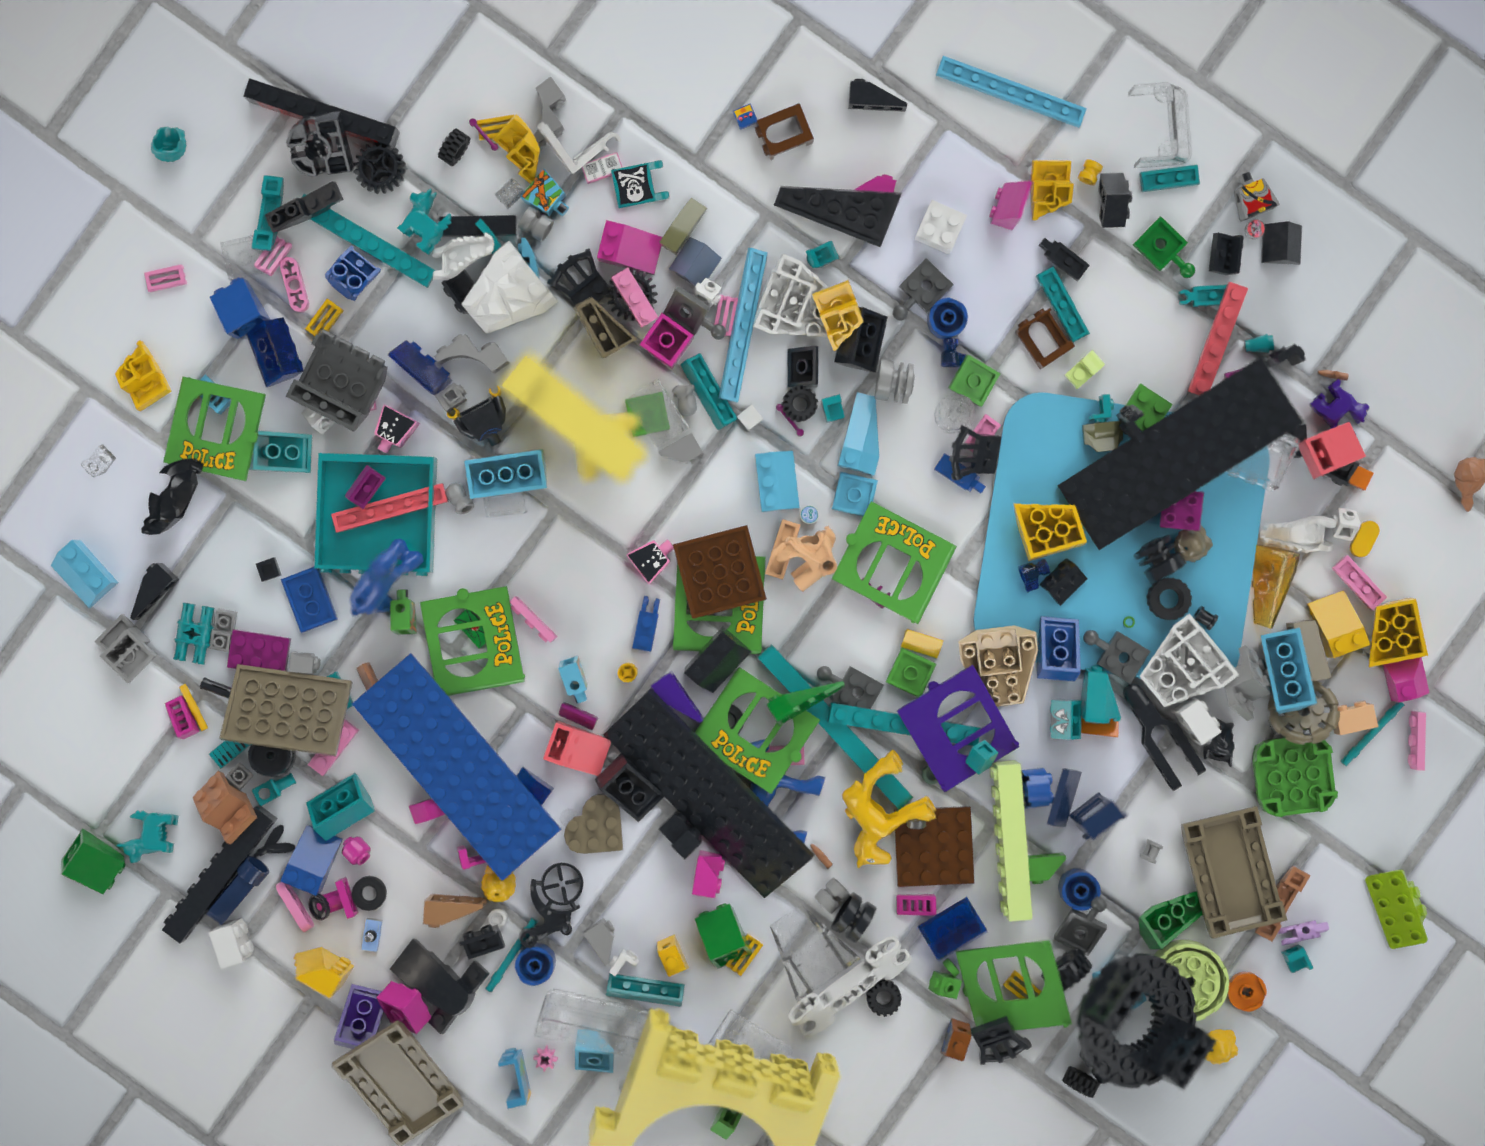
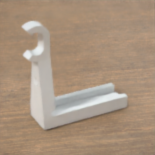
(581, 159)

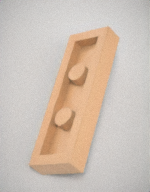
(786, 529)

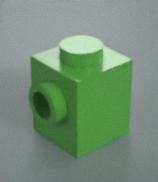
(944, 984)

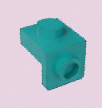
(822, 255)
(1106, 405)

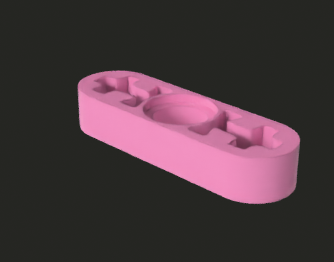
(295, 270)
(295, 906)

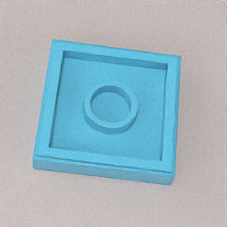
(854, 494)

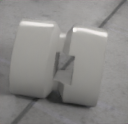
(536, 224)
(832, 895)

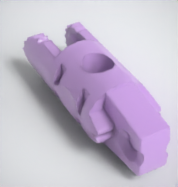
(1311, 928)

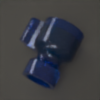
(951, 356)
(1030, 573)

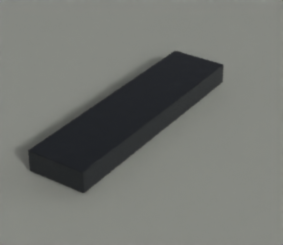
(465, 225)

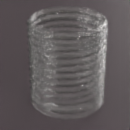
(509, 193)

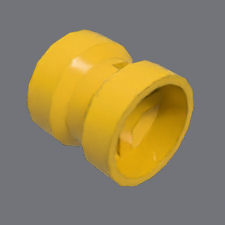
(1090, 172)
(625, 674)

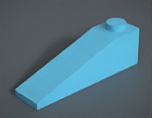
(861, 443)

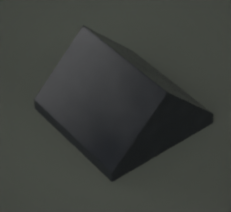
(1282, 243)
(803, 366)

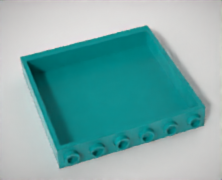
(361, 545)

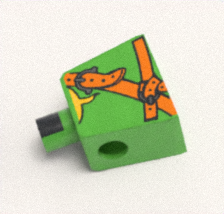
(403, 622)

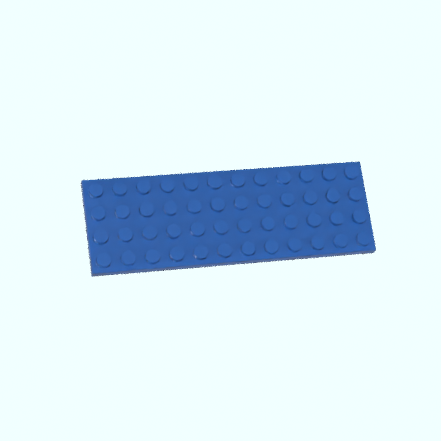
(456, 766)

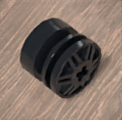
(1159, 558)

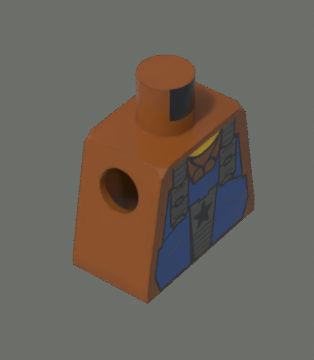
(956, 1041)

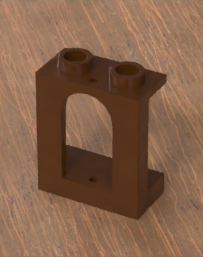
(773, 149)
(1046, 318)

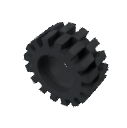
(454, 147)
(791, 411)
(894, 1003)
(1080, 1081)

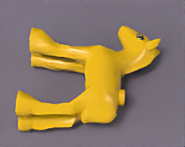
(873, 818)

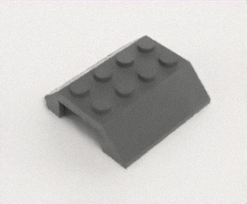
(339, 381)

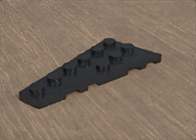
(852, 212)

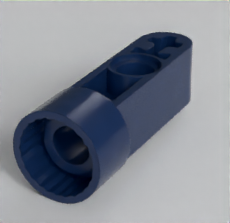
(249, 874)

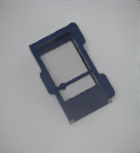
(1098, 821)

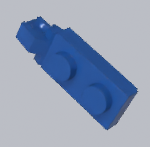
(967, 482)

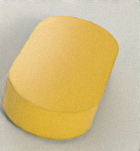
(1364, 539)

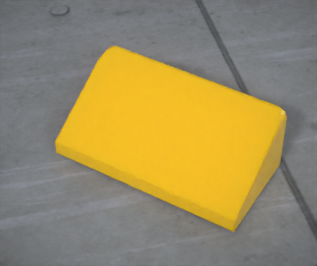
(922, 643)

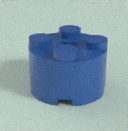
(950, 308)
(1036, 788)
(1069, 883)
(546, 964)

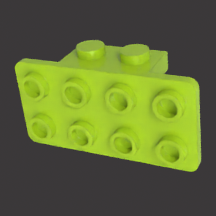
(1398, 908)

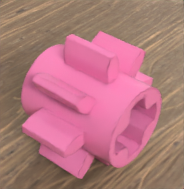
(544, 1053)

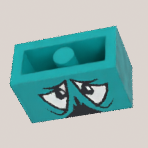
(1065, 719)

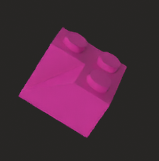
(667, 340)
(707, 873)
(405, 1006)

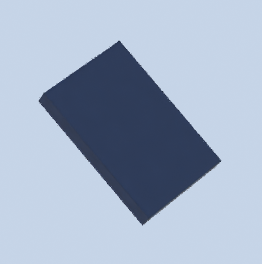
(1064, 797)

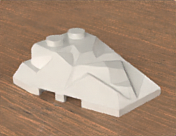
(507, 292)
(788, 301)
(1187, 664)

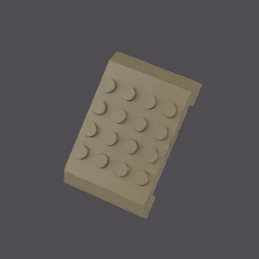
(1232, 872)
(399, 1082)

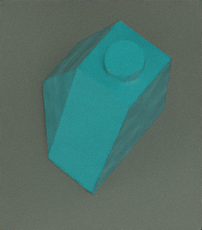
(1098, 697)

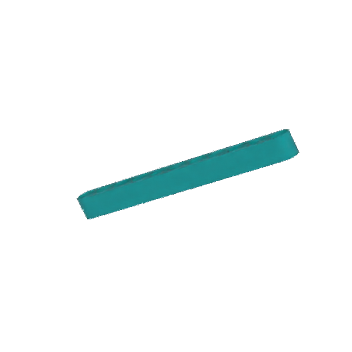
(840, 733)

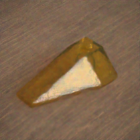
(1272, 578)

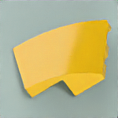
(521, 147)
(1050, 186)
(838, 312)
(142, 378)

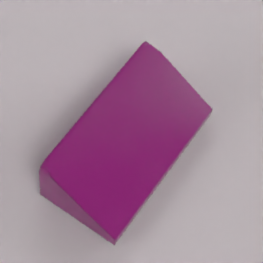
(365, 487)
(578, 715)

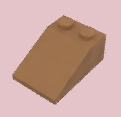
(446, 908)

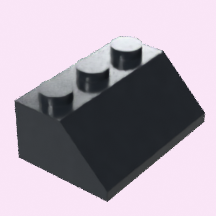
(864, 344)
(716, 660)

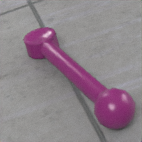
(473, 123)
(800, 432)

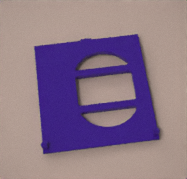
(926, 728)

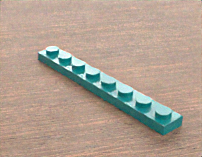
(375, 246)
(891, 722)

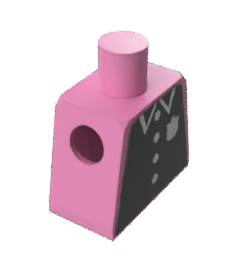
(394, 428)
(651, 559)

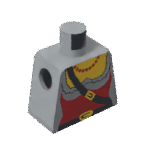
(1253, 197)

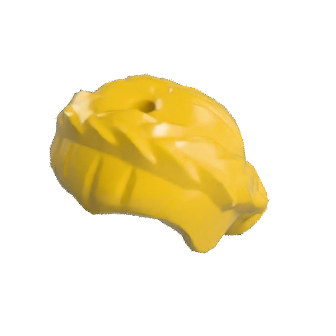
(495, 888)
(1224, 1047)

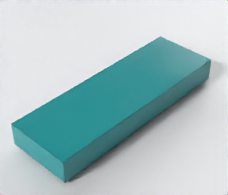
(1169, 178)

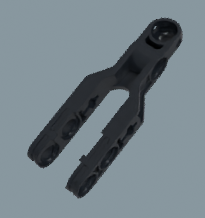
(1149, 718)

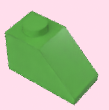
(1044, 866)
(725, 1122)

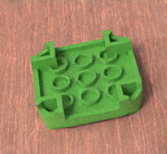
(1293, 777)

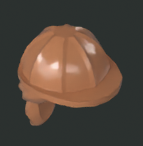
(1469, 479)

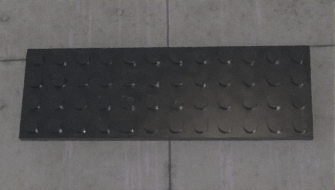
(1181, 453)
(709, 794)

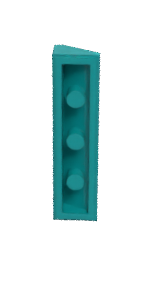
(708, 391)
(645, 990)

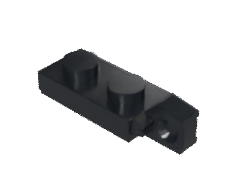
(1064, 258)

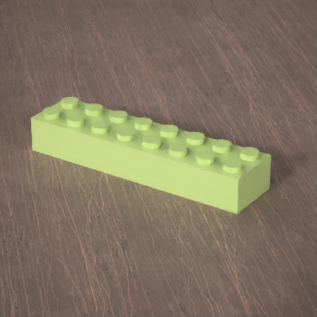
(1011, 840)

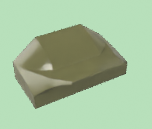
(1102, 436)

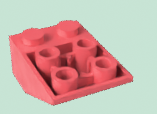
(1331, 450)
(577, 749)

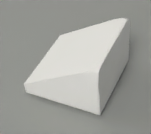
(750, 418)

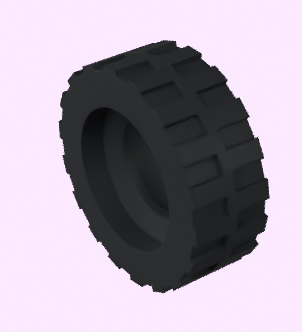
(1182, 606)

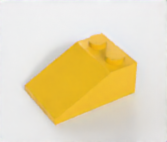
(1338, 625)

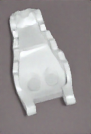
(460, 254)
(1301, 535)

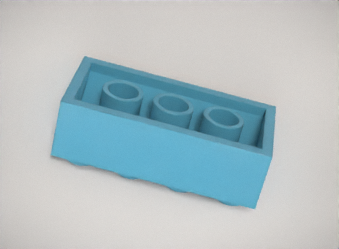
(506, 474)
(1288, 670)

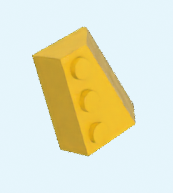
(1048, 529)
(1397, 633)
(322, 970)

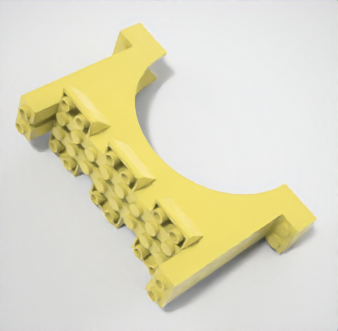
(597, 437)
(678, 1072)

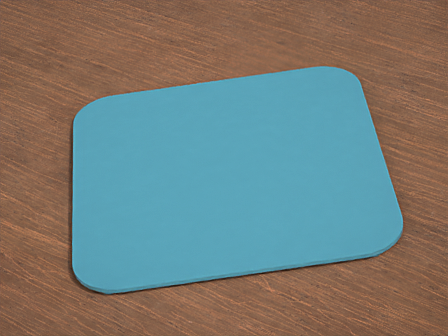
(1045, 447)

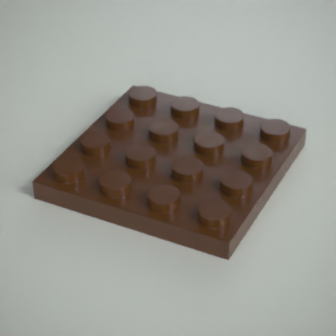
(719, 571)
(938, 852)

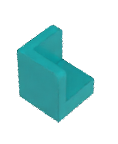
(832, 408)
(981, 757)
(1296, 958)

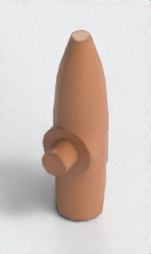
(1334, 374)
(821, 856)

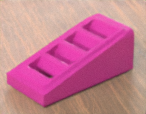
(190, 721)
(927, 912)

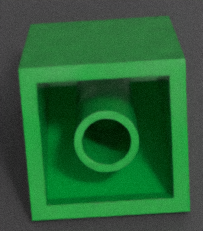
(92, 862)
(722, 935)

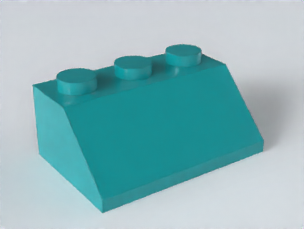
(339, 807)

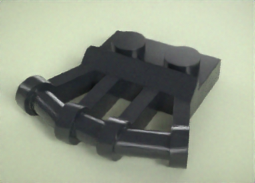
(592, 286)
(984, 453)
(995, 1033)

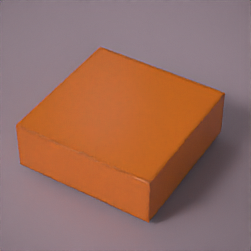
(1361, 478)

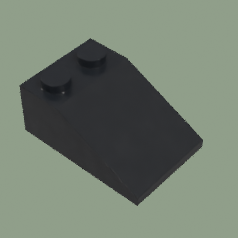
(628, 787)

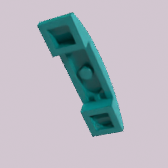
(272, 198)

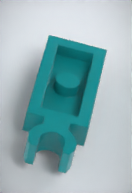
(1204, 295)

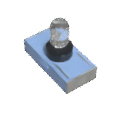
(371, 934)

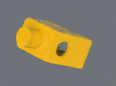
(671, 956)

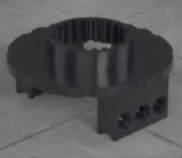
(1173, 1043)

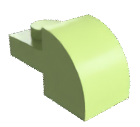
(1084, 369)

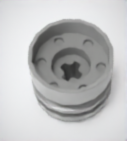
(894, 381)

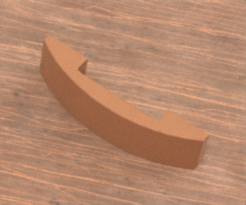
(1287, 889)

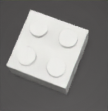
(940, 227)
(1196, 720)
(231, 943)

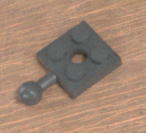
(924, 298)
(697, 309)
(1110, 657)
(852, 679)
(1079, 921)

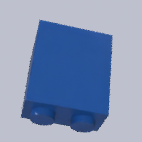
(238, 308)

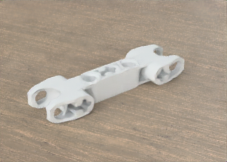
(822, 1008)

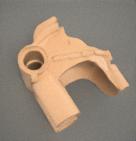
(815, 551)

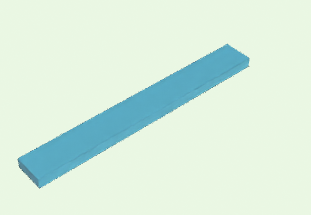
(1011, 91)
(743, 325)

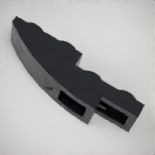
(304, 208)

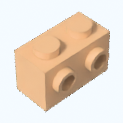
(1356, 718)

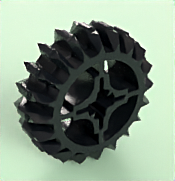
(376, 174)
(614, 294)

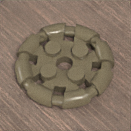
(1309, 722)

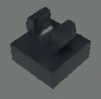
(268, 569)

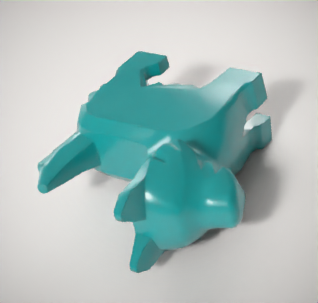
(421, 224)
(152, 836)

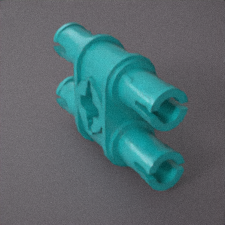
(184, 638)

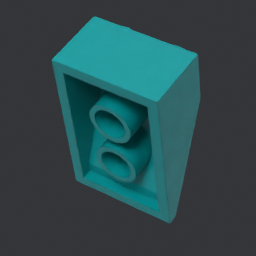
(282, 452)

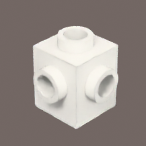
(708, 292)
(1346, 524)

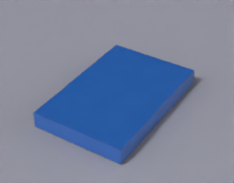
(309, 599)

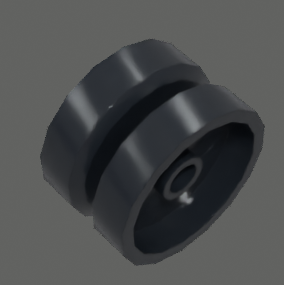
(277, 766)
(853, 917)

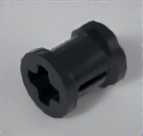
(1205, 617)

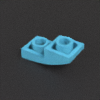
(527, 254)

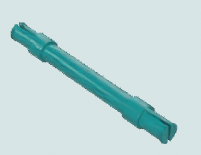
(1355, 751)
(498, 975)

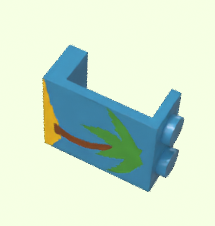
(519, 1096)

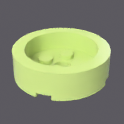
(1206, 968)

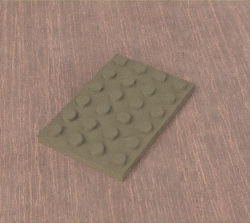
(286, 710)

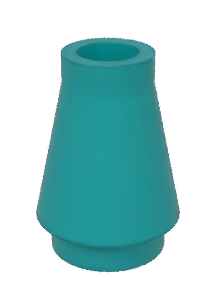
(1260, 344)

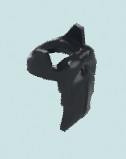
(1221, 744)

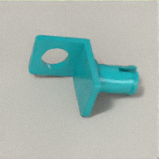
(274, 787)

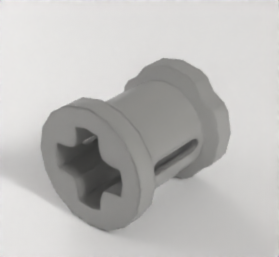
(1151, 851)

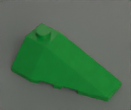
(794, 703)
(1168, 920)

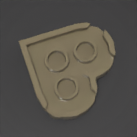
(596, 828)

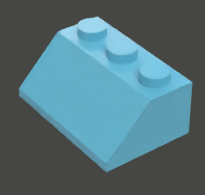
(777, 481)
(83, 572)

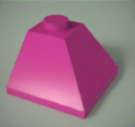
(1406, 680)

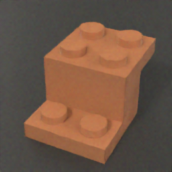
(224, 807)

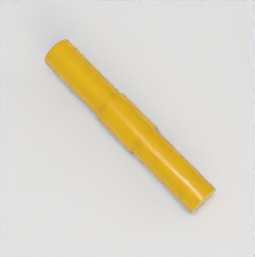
(193, 707)

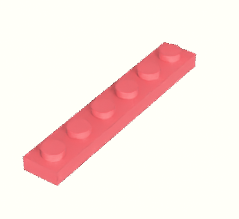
(1218, 338)
(387, 508)

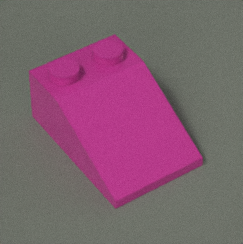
(1010, 204)
(629, 247)

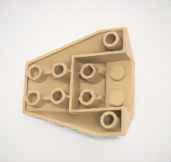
(1002, 660)

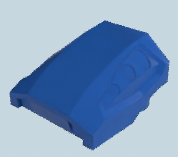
(351, 274)

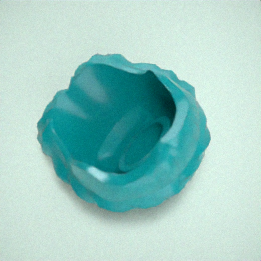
(168, 144)

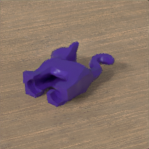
(1337, 408)

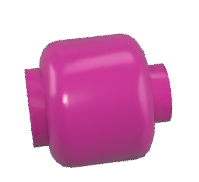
(356, 850)

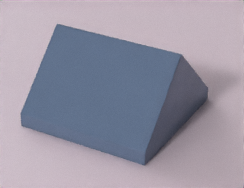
(695, 262)

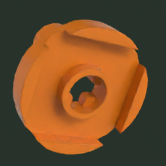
(1256, 995)

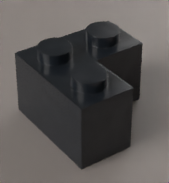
(1114, 200)
(681, 834)

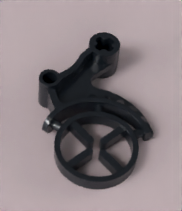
(553, 919)

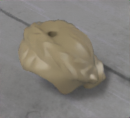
(1196, 542)

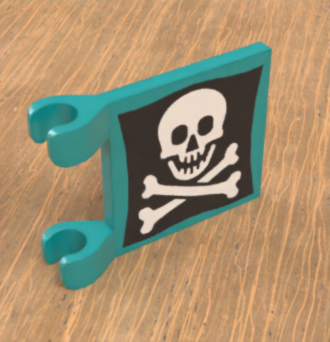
(635, 184)

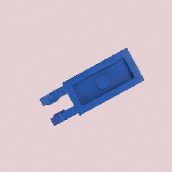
(646, 626)

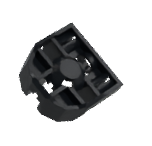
(326, 126)

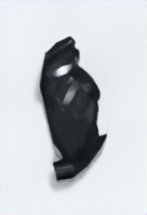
(172, 502)

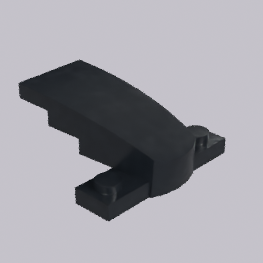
(439, 983)

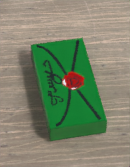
(475, 634)

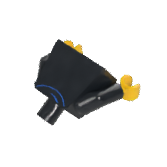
(482, 419)

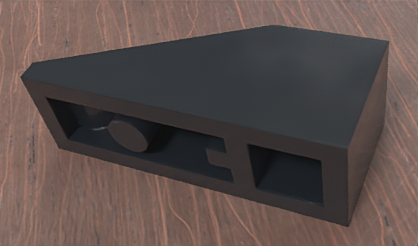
(871, 97)
(152, 588)

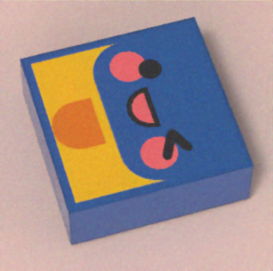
(745, 116)

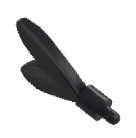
(272, 846)

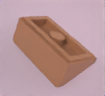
(367, 675)

